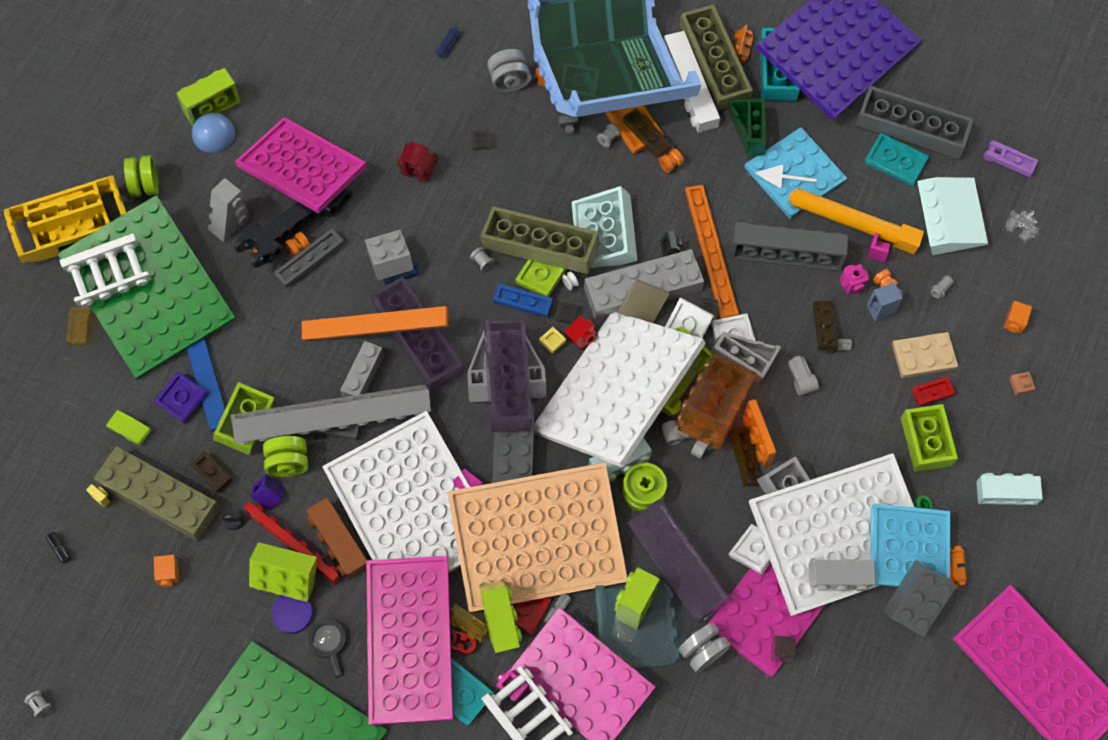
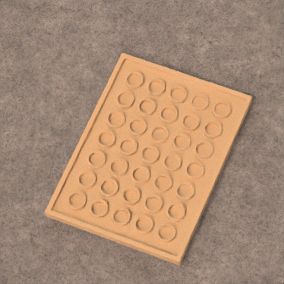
(538, 534)

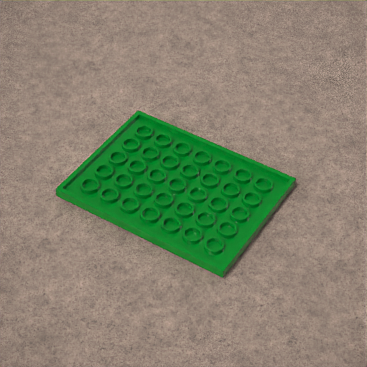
(171, 309)
(275, 702)

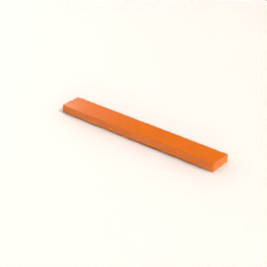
(711, 251)
(375, 323)

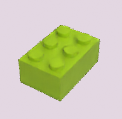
(208, 95)
(242, 400)
(929, 438)
(282, 572)
(636, 598)
(500, 616)

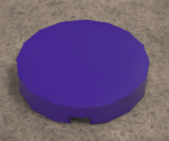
(291, 614)

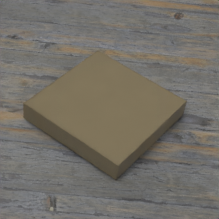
(643, 301)

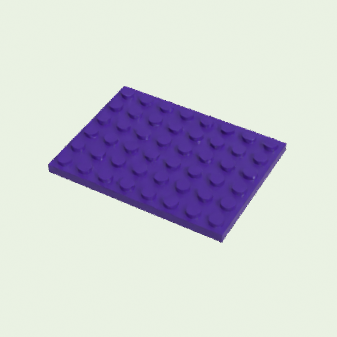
(838, 49)

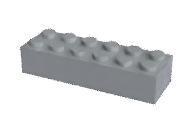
(673, 273)

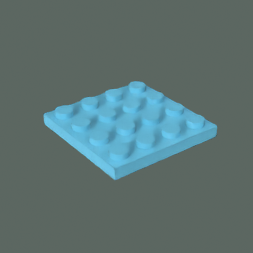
(802, 159)
(906, 535)

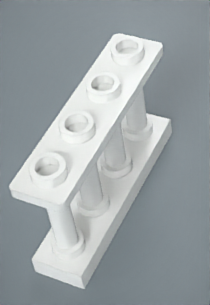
(91, 258)
(506, 718)

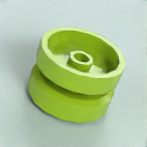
(141, 176)
(285, 456)
(643, 476)

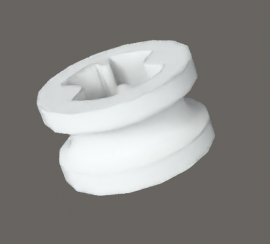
(570, 280)

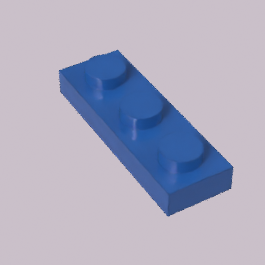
(522, 300)

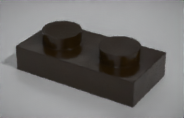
(211, 471)

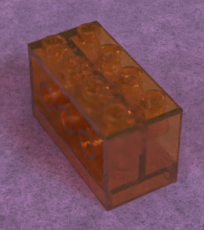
(715, 401)

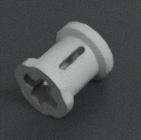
(608, 135)
(482, 259)
(37, 703)

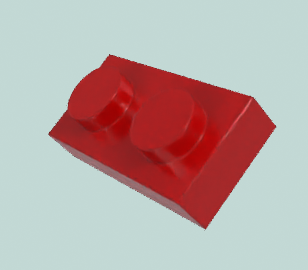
(933, 391)

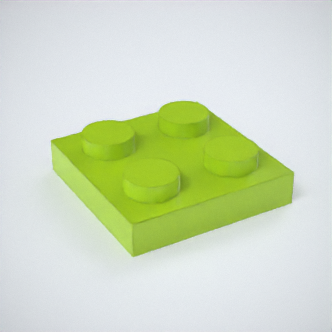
(539, 277)

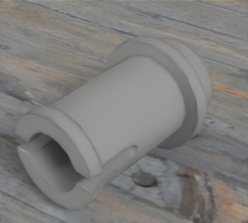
(939, 290)

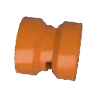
(672, 160)
(297, 244)
(884, 278)

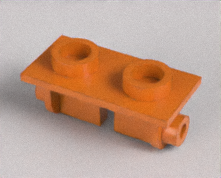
(743, 38)
(957, 574)

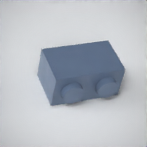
(884, 301)

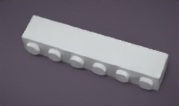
(701, 107)

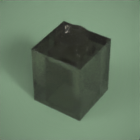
(783, 649)

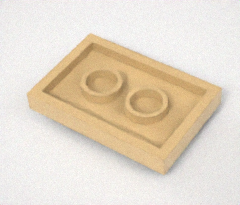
(924, 355)

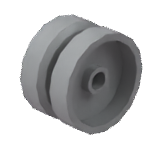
(509, 70)
(704, 647)

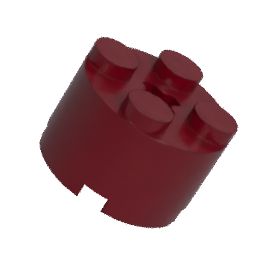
(417, 161)

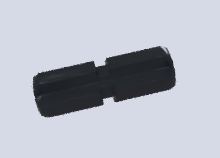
(58, 547)

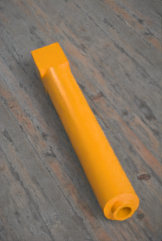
(903, 237)

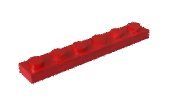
(286, 537)

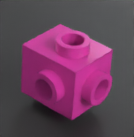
(854, 279)

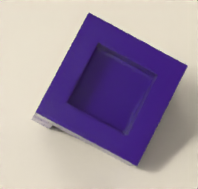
(267, 492)

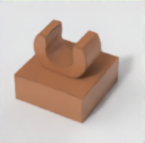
(1022, 383)

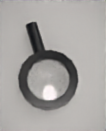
(328, 640)

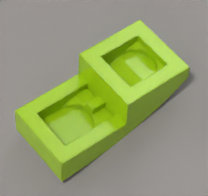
(128, 427)

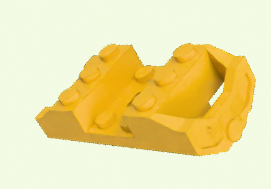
(62, 217)

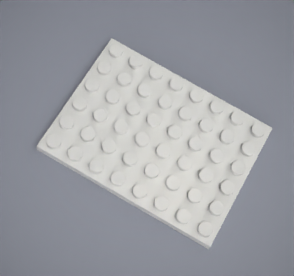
(618, 388)
(399, 492)
(824, 522)

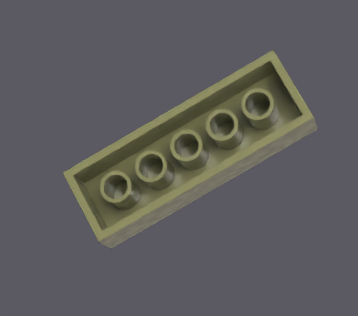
(715, 56)
(540, 240)
(156, 493)

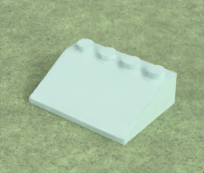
(952, 214)
(613, 218)

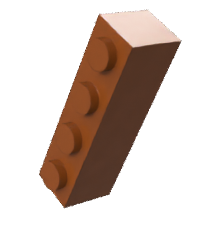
(337, 538)

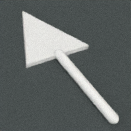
(775, 175)

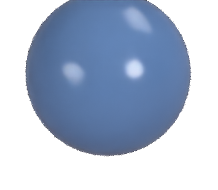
(213, 133)

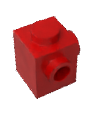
(581, 332)

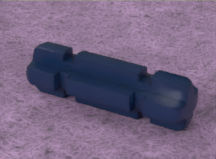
(448, 42)
(406, 275)

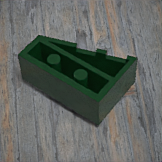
(749, 122)

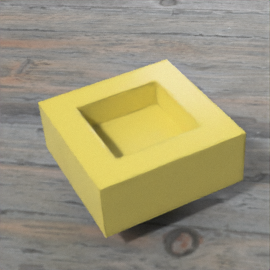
(552, 340)
(98, 494)

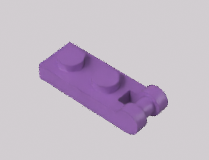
(1010, 158)

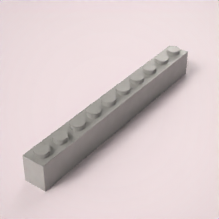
(330, 413)

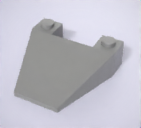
(478, 374)

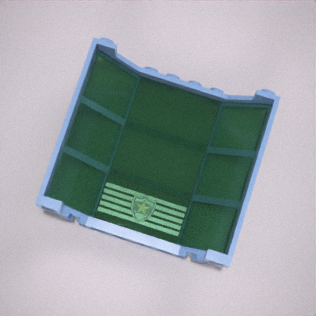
(604, 56)

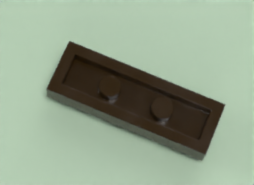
(646, 132)
(825, 326)
(745, 457)

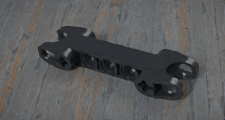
(269, 238)

